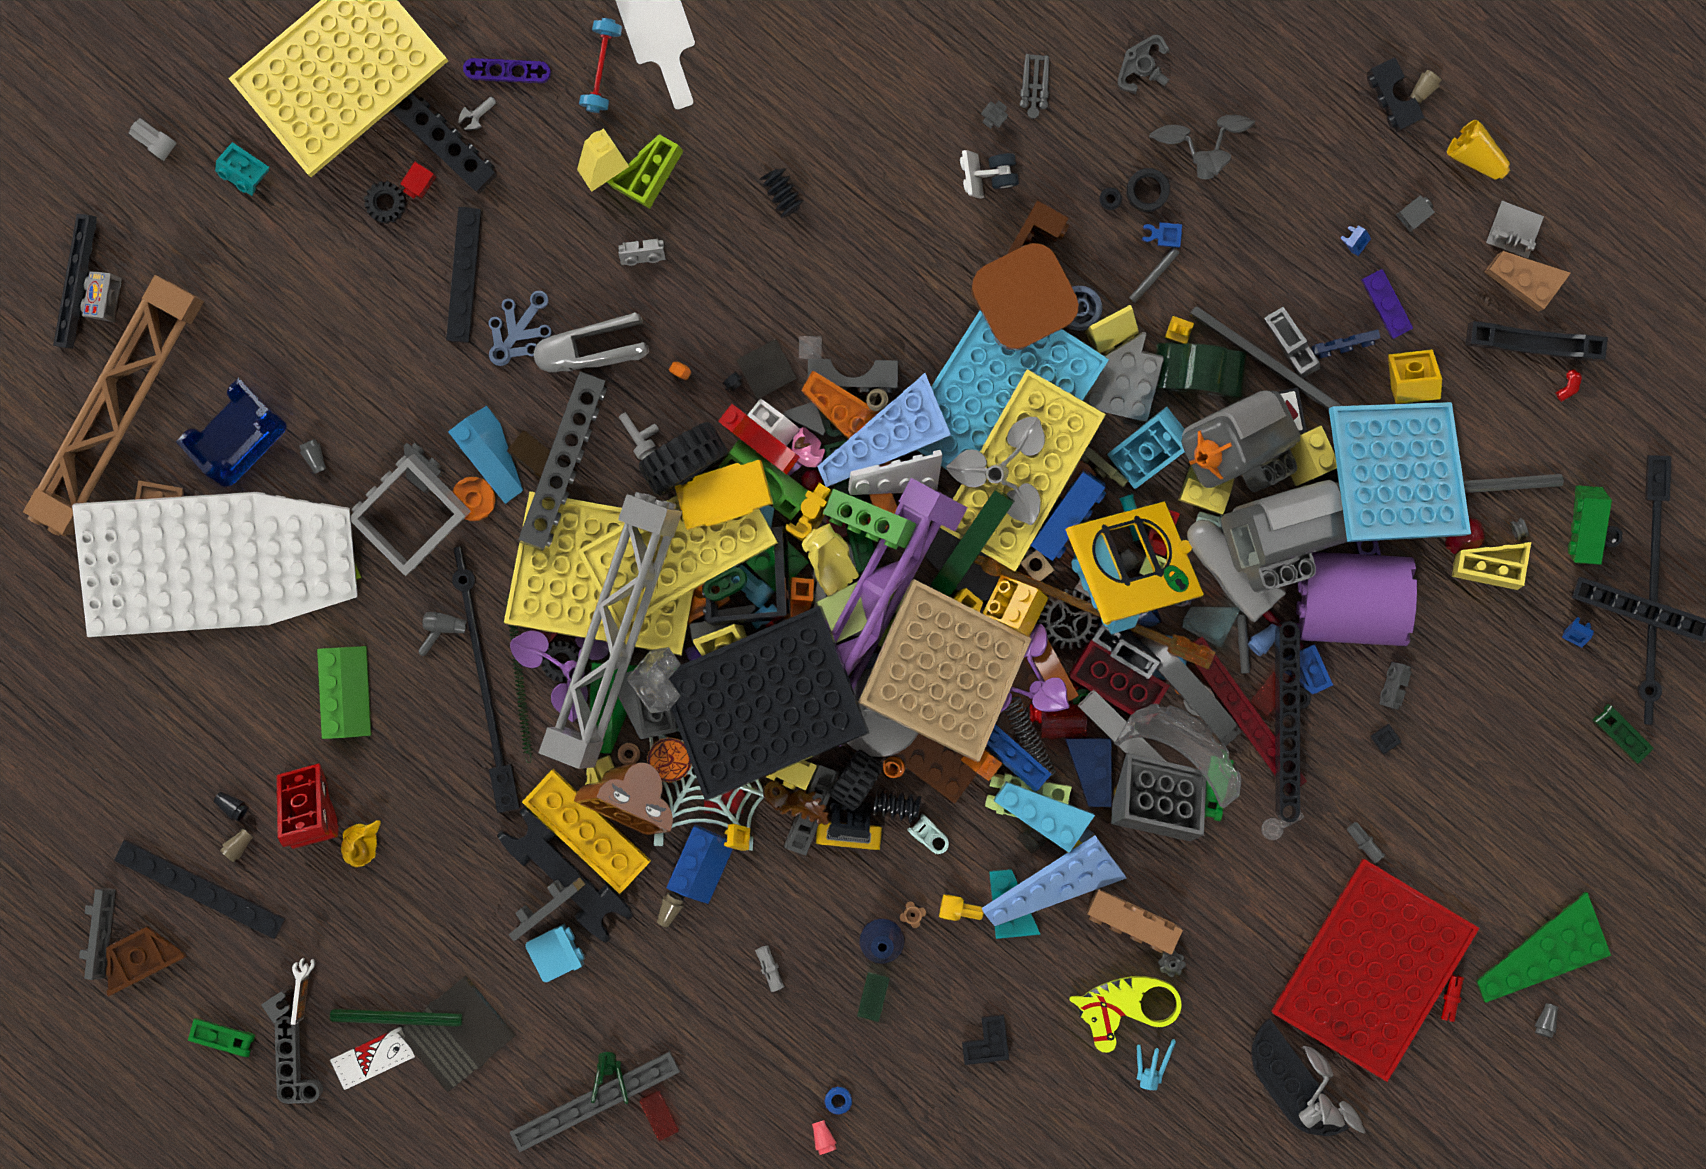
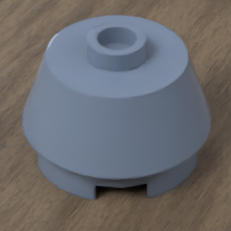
(1088, 309)

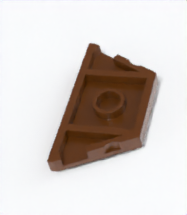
(138, 958)

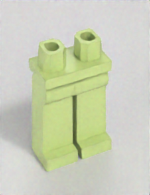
(1056, 791)

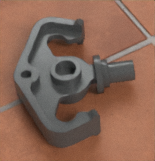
(1140, 62)

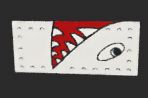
(371, 1058)

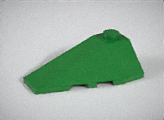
(618, 714)

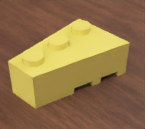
(1495, 566)

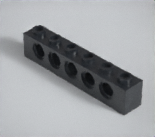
(478, 179)
(1640, 609)

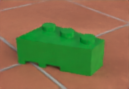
(1589, 524)

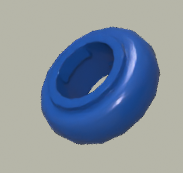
(841, 1091)

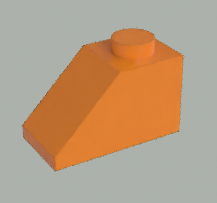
(986, 766)

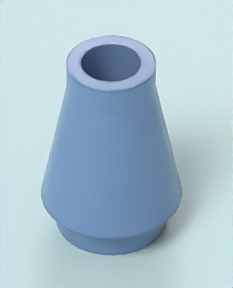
(1263, 640)

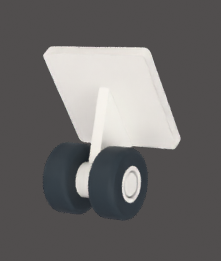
(1000, 165)

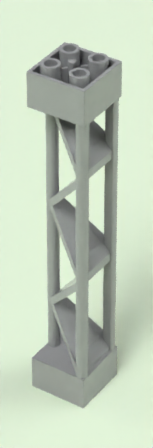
(583, 748)

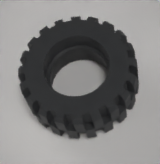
(683, 458)

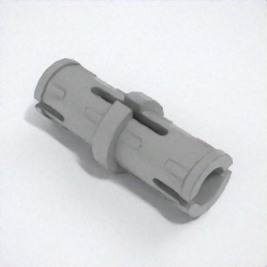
(769, 968)

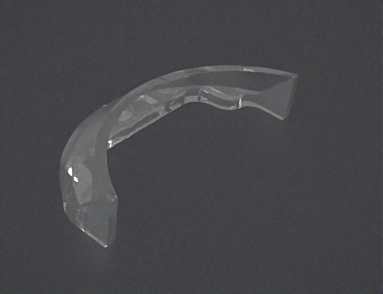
(1192, 740)

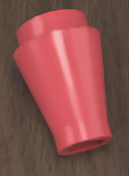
(823, 1138)

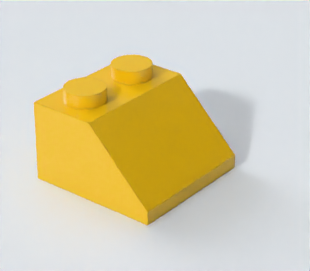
(1414, 376)

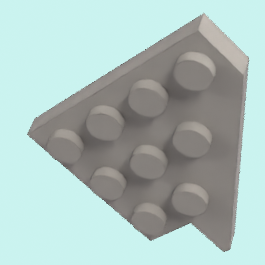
(1127, 381)

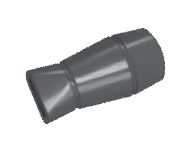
(438, 624)

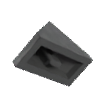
(807, 416)

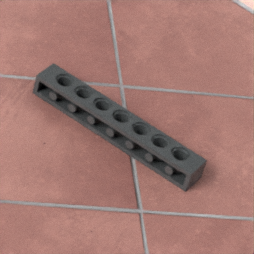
(584, 385)

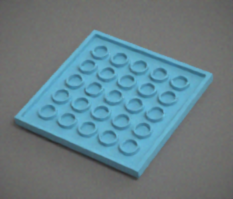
(1399, 471)

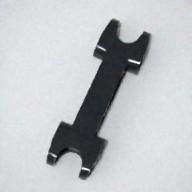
(537, 847)

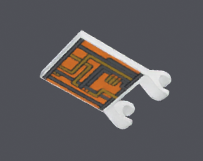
(300, 989)

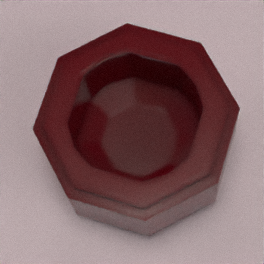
(811, 479)

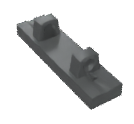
(802, 829)
(560, 894)
(99, 933)

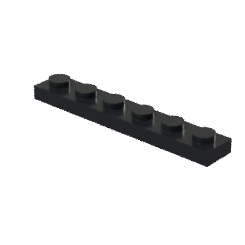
(464, 274)
(74, 281)

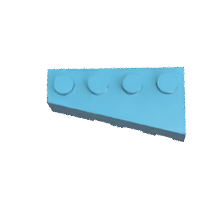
(1106, 562)

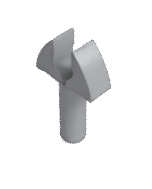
(476, 114)

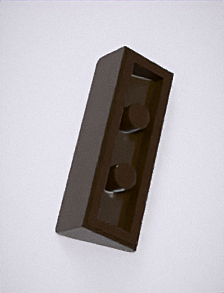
(534, 456)

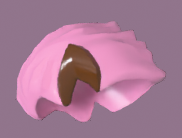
(808, 448)

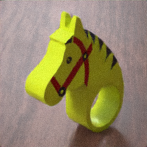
(1110, 1001)

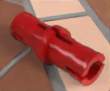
(1452, 998)

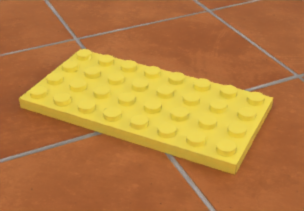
(1068, 431)
(689, 562)

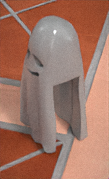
(561, 352)
(1213, 552)

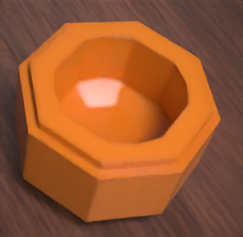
(680, 370)

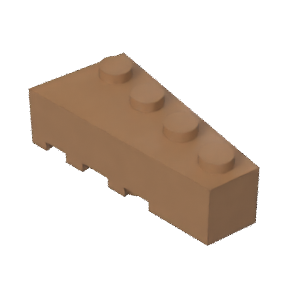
(1134, 921)

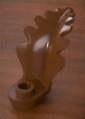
(795, 802)

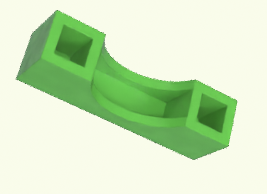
(784, 490)

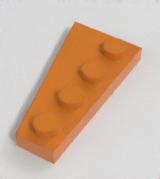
(838, 405)

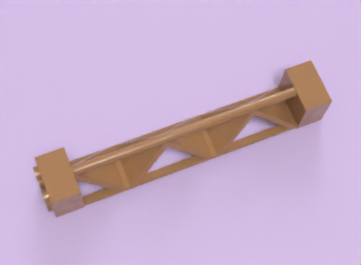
(45, 505)

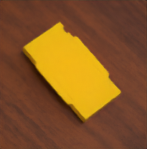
(723, 494)

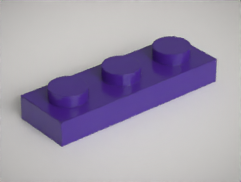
(1387, 304)

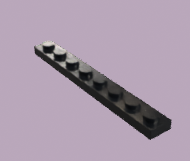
(199, 889)

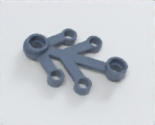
(516, 331)

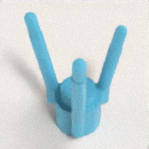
(1151, 1077)

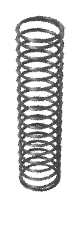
(1034, 740)

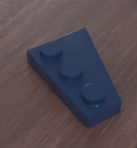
(1365, 339)

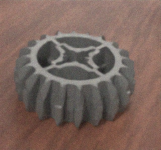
(1075, 637)

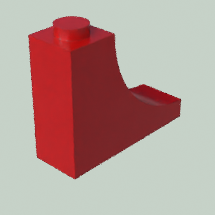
(758, 439)

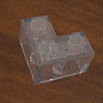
(652, 680)

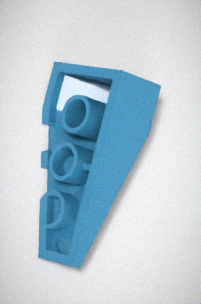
(486, 447)

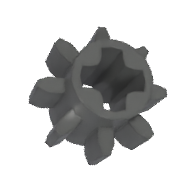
(994, 114)

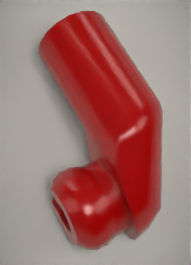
(1573, 385)

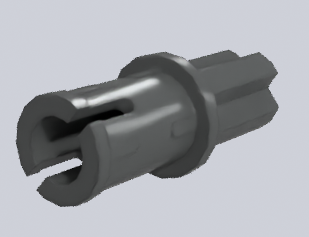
(1365, 842)

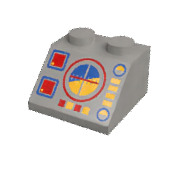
(101, 296)

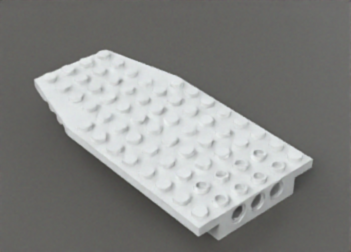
(210, 561)

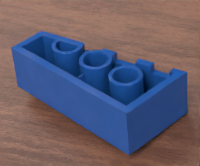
(1069, 512)

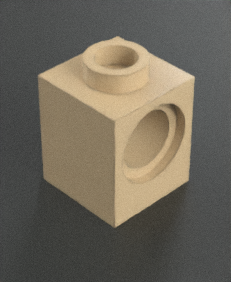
(1045, 568)

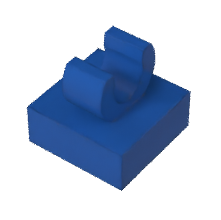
(1357, 240)
(1578, 633)

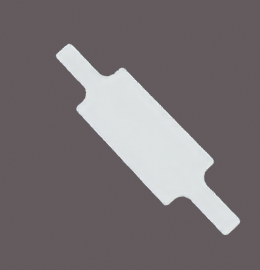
(659, 35)

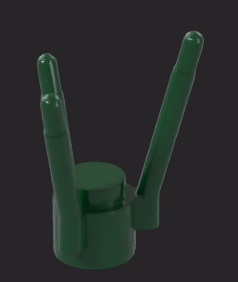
(606, 1066)

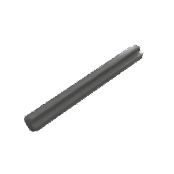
(1513, 483)

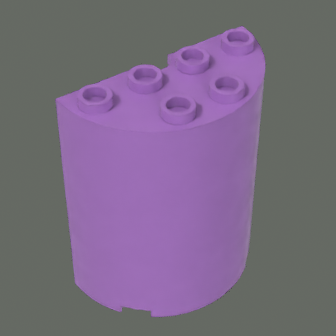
(1358, 599)

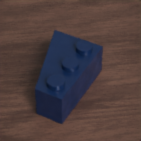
(1093, 767)

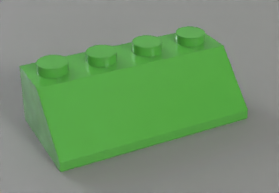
(344, 692)

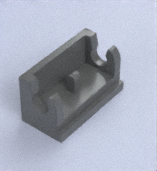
(277, 1005)

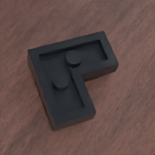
(992, 1047)

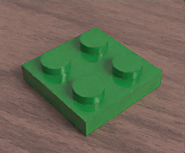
(764, 564)

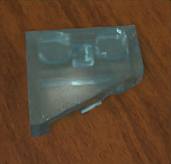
(1210, 622)

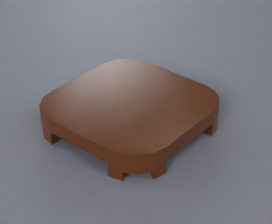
(1024, 296)

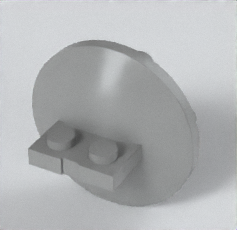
(884, 735)

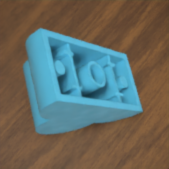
(1149, 448)

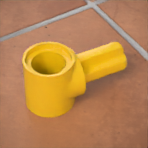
(954, 907)

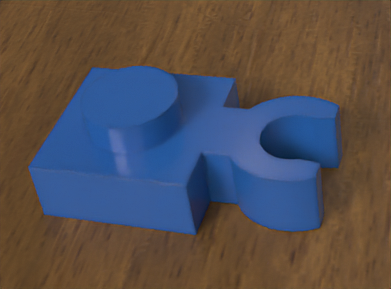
(1168, 234)

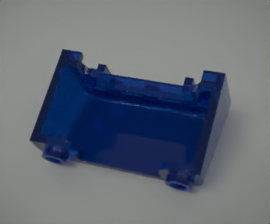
(234, 436)

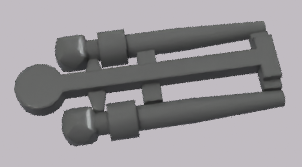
(1033, 112)

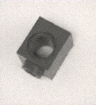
(1416, 212)

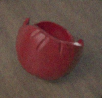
(1466, 542)

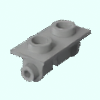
(631, 254)

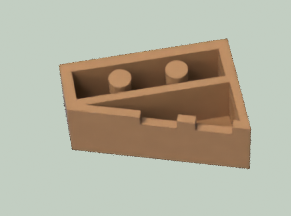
(1527, 279)

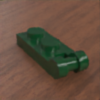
(1623, 734)

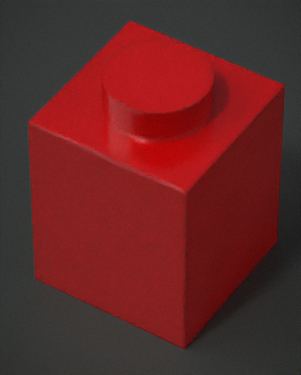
(417, 181)

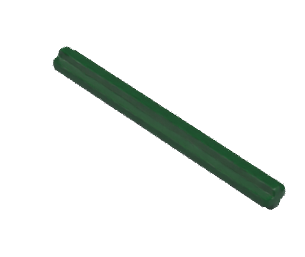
(395, 1017)

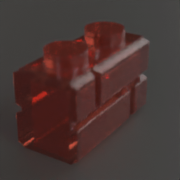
(1064, 723)

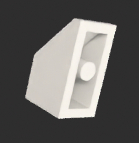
(773, 422)

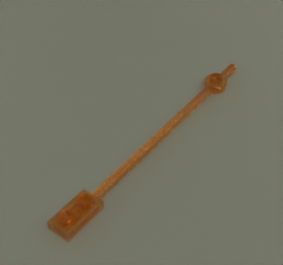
(1176, 645)

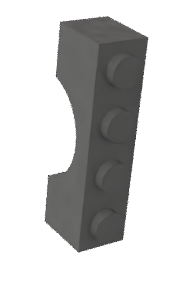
(881, 376)

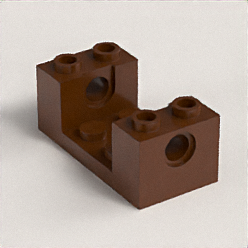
(1044, 222)

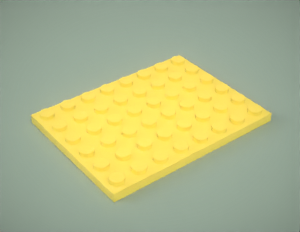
(336, 75)
(558, 594)

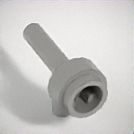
(643, 447)

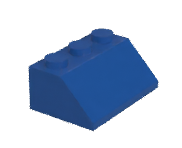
(700, 865)

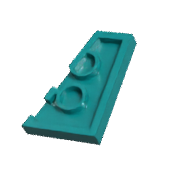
(1001, 882)

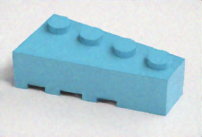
(1050, 817)

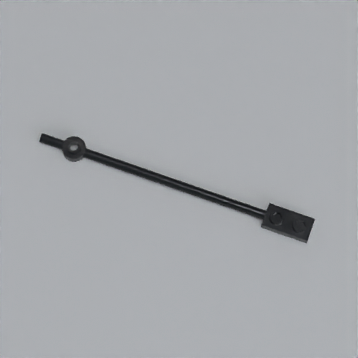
(1658, 490)
(502, 775)

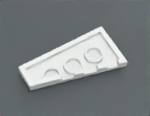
(896, 475)

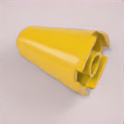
(1479, 151)

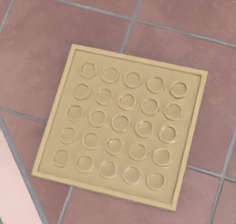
(944, 670)

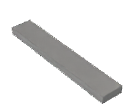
(1113, 724)

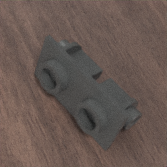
(1397, 675)

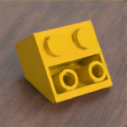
(1015, 605)

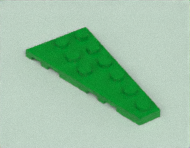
(1554, 949)

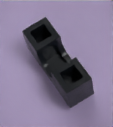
(1400, 113)

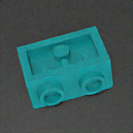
(240, 168)

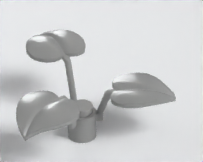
(971, 469)
(1325, 1109)

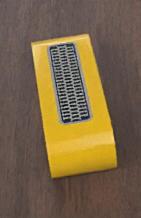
(873, 841)

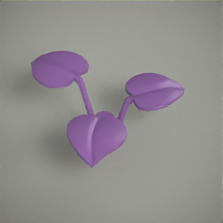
(531, 648)
(1048, 694)

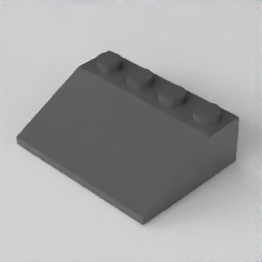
(1160, 798)

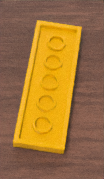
(586, 832)

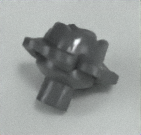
(1172, 963)

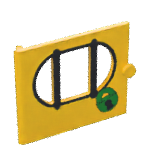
(1144, 593)

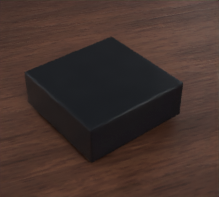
(1385, 739)

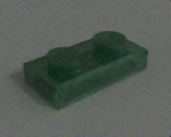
(873, 996)

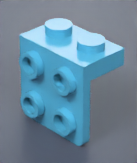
(555, 953)

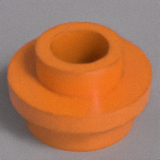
(889, 770)

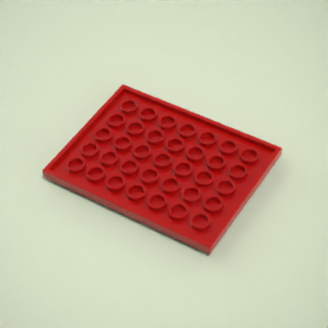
(1374, 970)

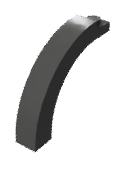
(1194, 693)

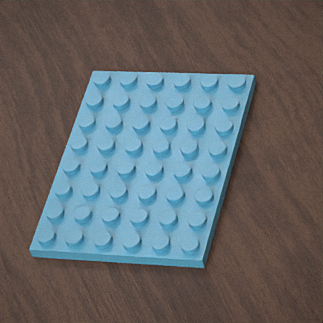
(985, 375)

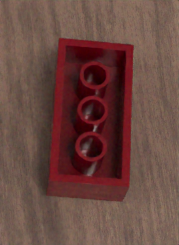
(1116, 681)

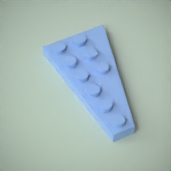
(898, 429)
(1071, 875)

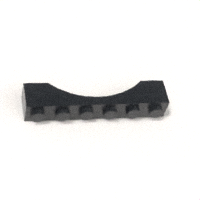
(1536, 342)

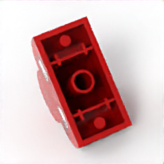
(304, 808)

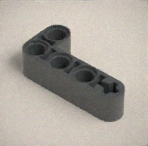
(292, 1058)

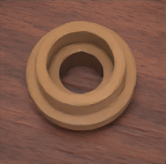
(621, 754)

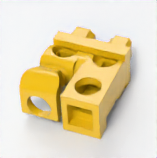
(812, 512)

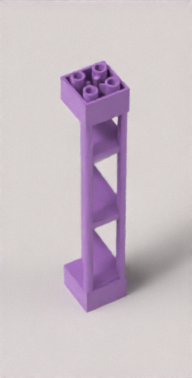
(920, 505)

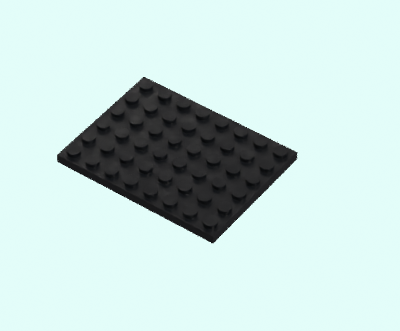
(765, 703)

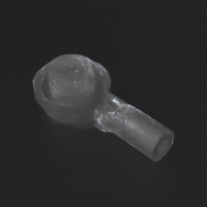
(1273, 828)

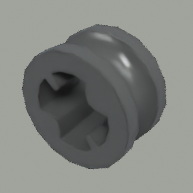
(1519, 529)

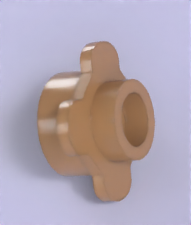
(906, 916)

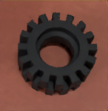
(378, 190)
(553, 649)

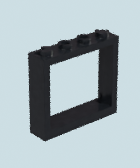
(782, 590)

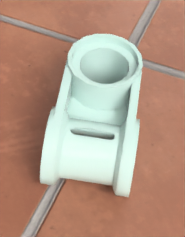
(928, 833)

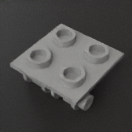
(1515, 229)

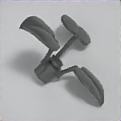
(1207, 162)

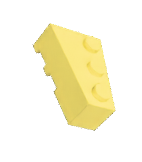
(795, 775)

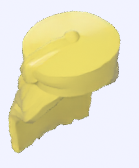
(830, 559)

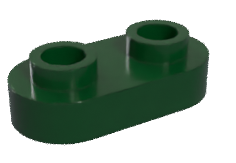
(725, 583)

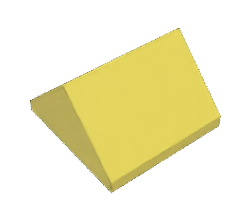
(719, 638)

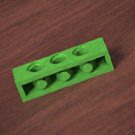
(899, 529)

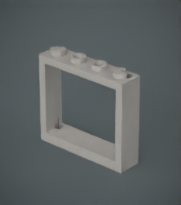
(436, 486)

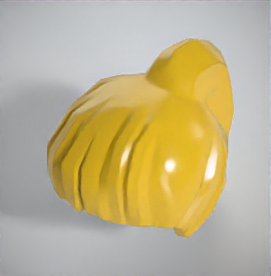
(360, 843)

